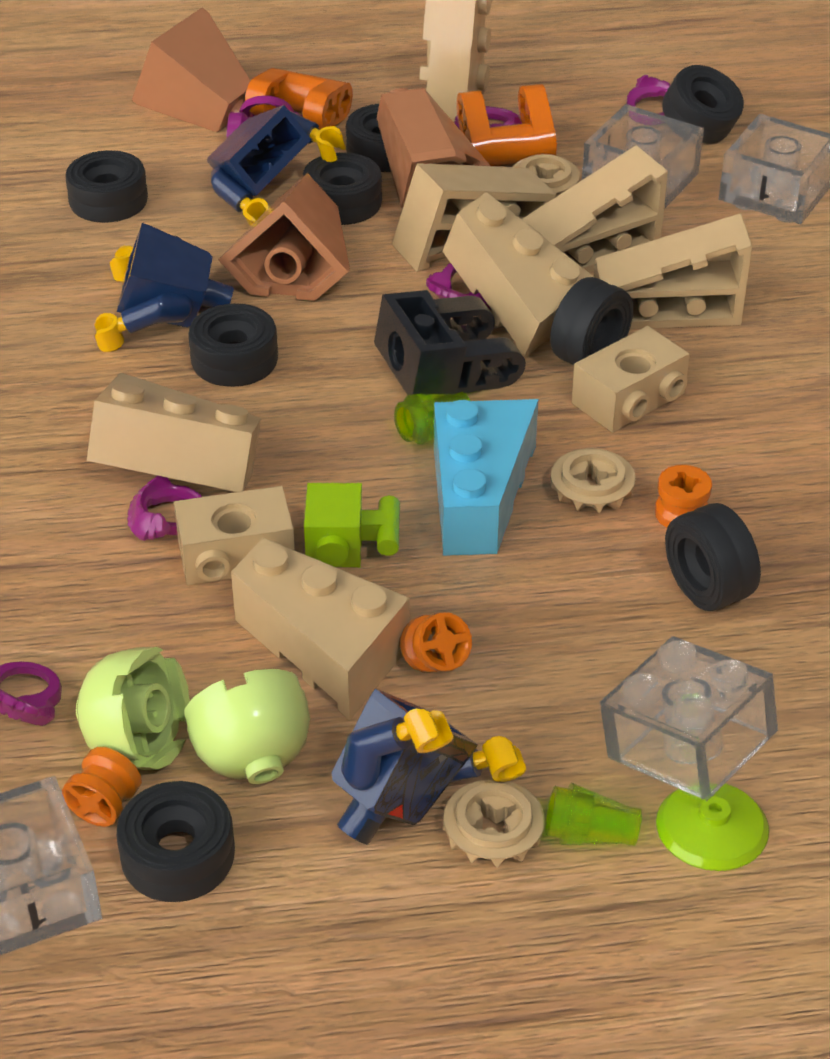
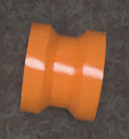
(681, 491)
(450, 641)
(102, 786)

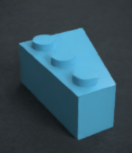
(479, 467)

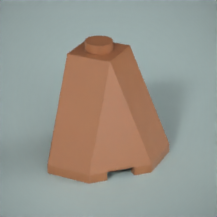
(192, 74)
(420, 132)
(292, 246)

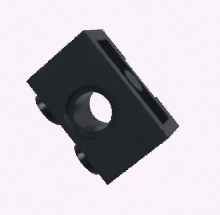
(441, 353)

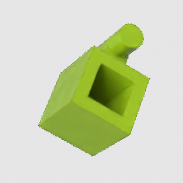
(338, 524)

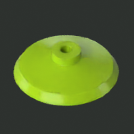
(713, 833)

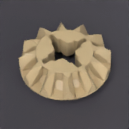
(552, 170)
(611, 472)
(497, 802)

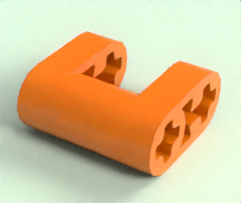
(319, 98)
(512, 142)

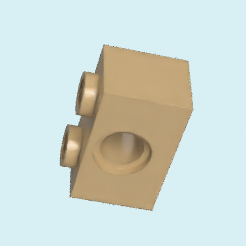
(630, 378)
(225, 527)

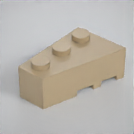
(455, 50)
(443, 190)
(606, 210)
(512, 269)
(685, 276)
(173, 434)
(321, 619)

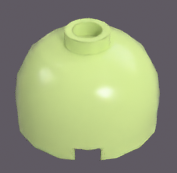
(134, 706)
(250, 727)

